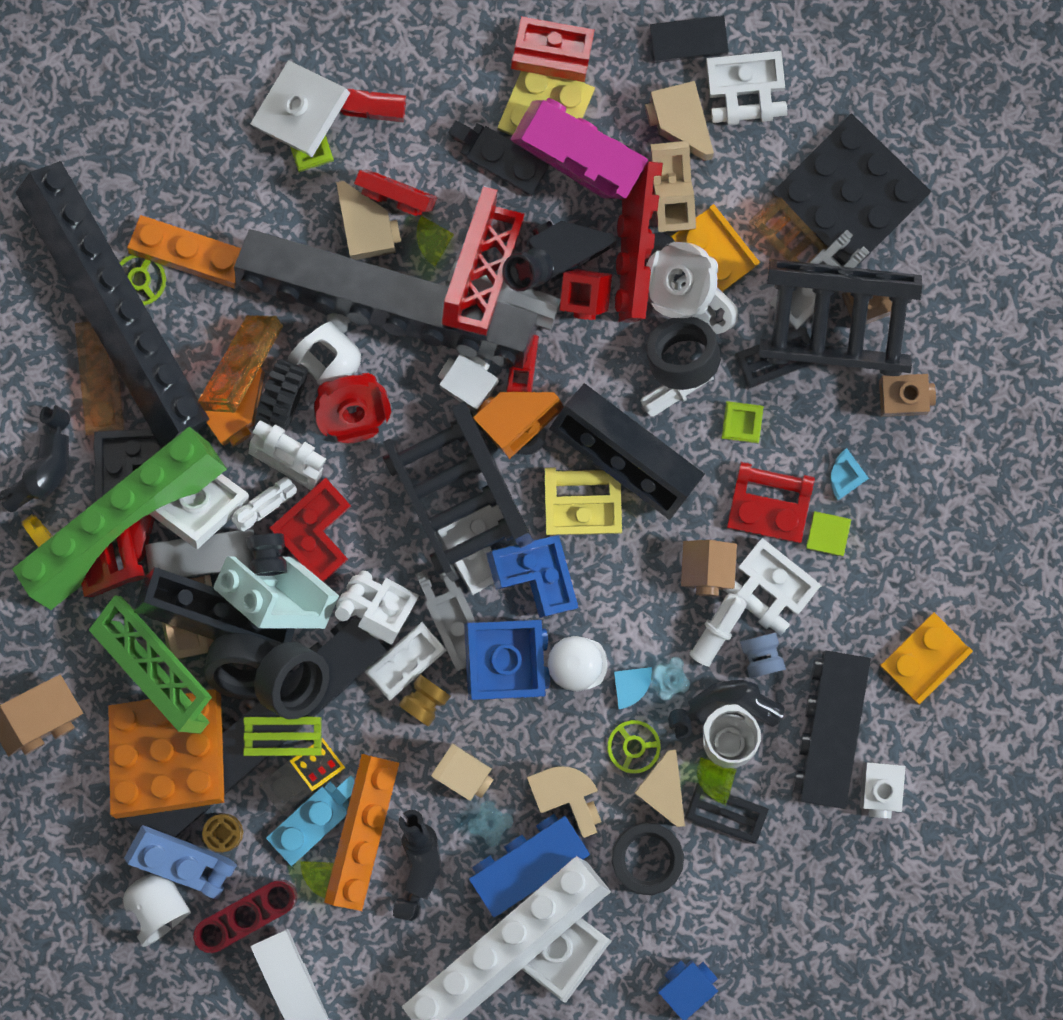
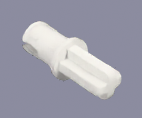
(664, 397)
(718, 629)

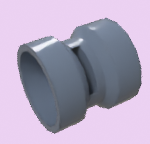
(759, 647)

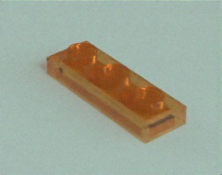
(240, 363)
(98, 383)

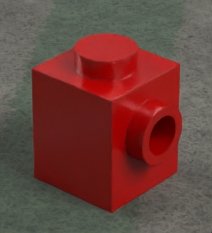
(585, 293)

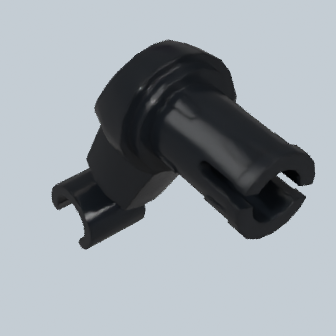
(49, 468)
(731, 692)
(424, 856)

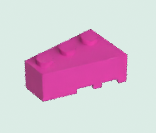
(578, 149)

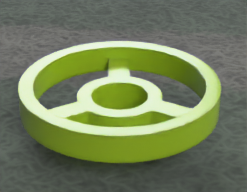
(145, 287)
(627, 737)

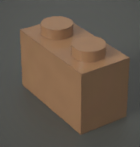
(37, 714)

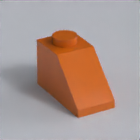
(516, 417)
(235, 426)

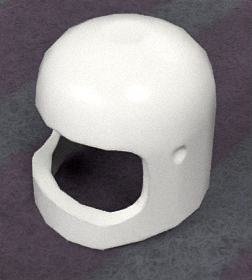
(346, 360)
(577, 663)
(726, 749)
(155, 903)

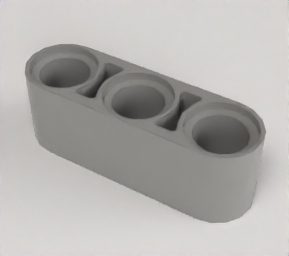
(185, 560)

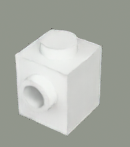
(467, 380)
(882, 789)

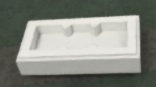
(405, 661)

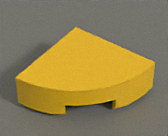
(36, 530)

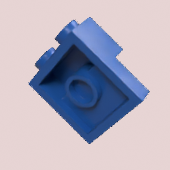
(506, 659)

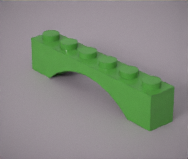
(170, 474)

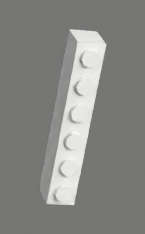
(510, 944)

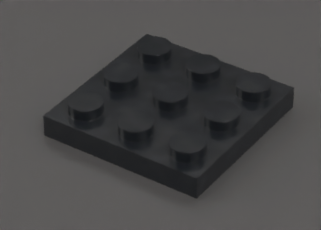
(853, 187)

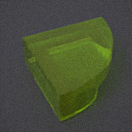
(432, 240)
(715, 780)
(317, 875)

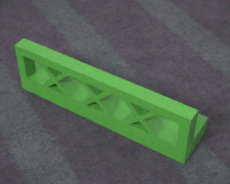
(144, 667)

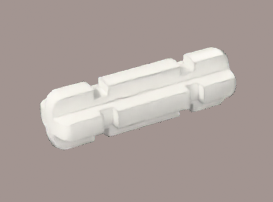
(263, 504)

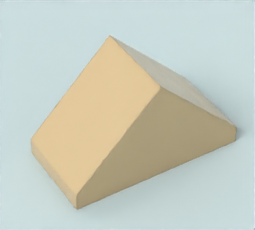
(663, 790)

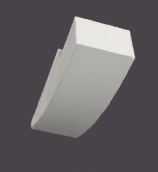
(288, 978)

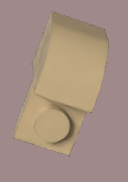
(674, 187)
(566, 785)

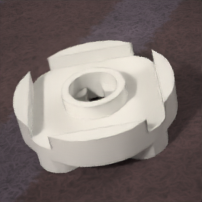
(700, 285)

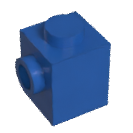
(688, 987)

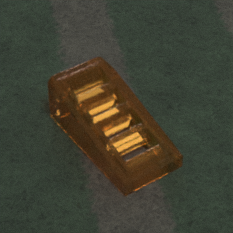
(767, 212)

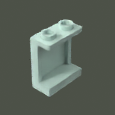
(280, 600)

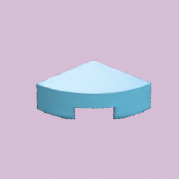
(846, 475)
(631, 685)

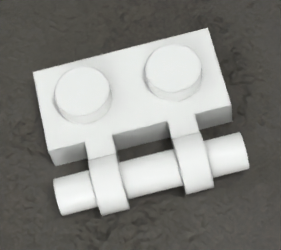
(742, 76)
(286, 454)
(779, 578)
(384, 614)

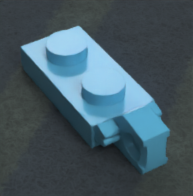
(312, 821)

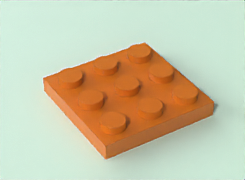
(159, 767)

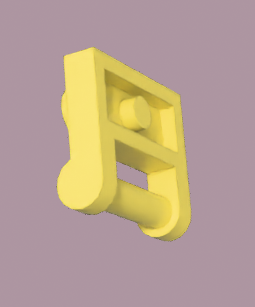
(582, 513)

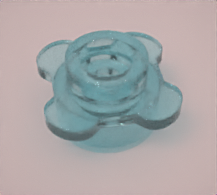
(661, 678)
(490, 834)

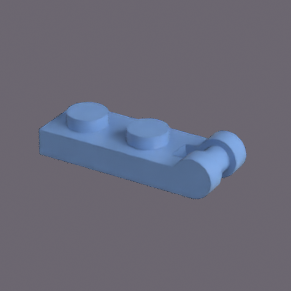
(179, 861)

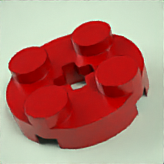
(351, 391)

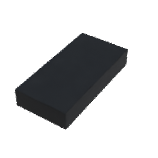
(689, 39)

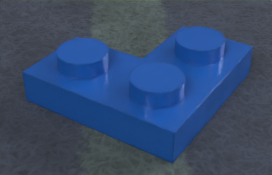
(541, 565)

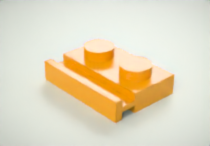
(721, 243)
(926, 658)

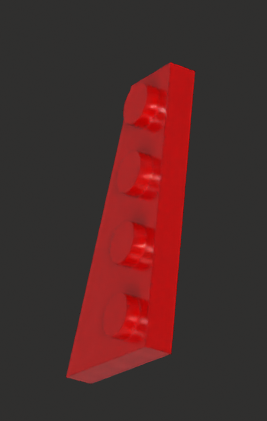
(636, 246)

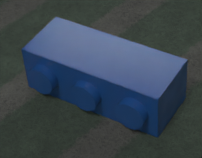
(527, 864)

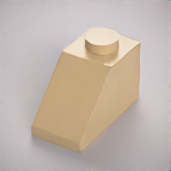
(680, 118)
(366, 224)
(463, 773)

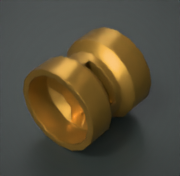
(424, 700)
(229, 833)

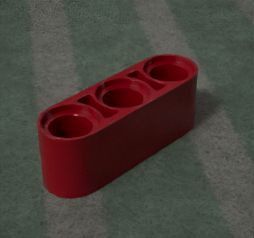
(232, 929)

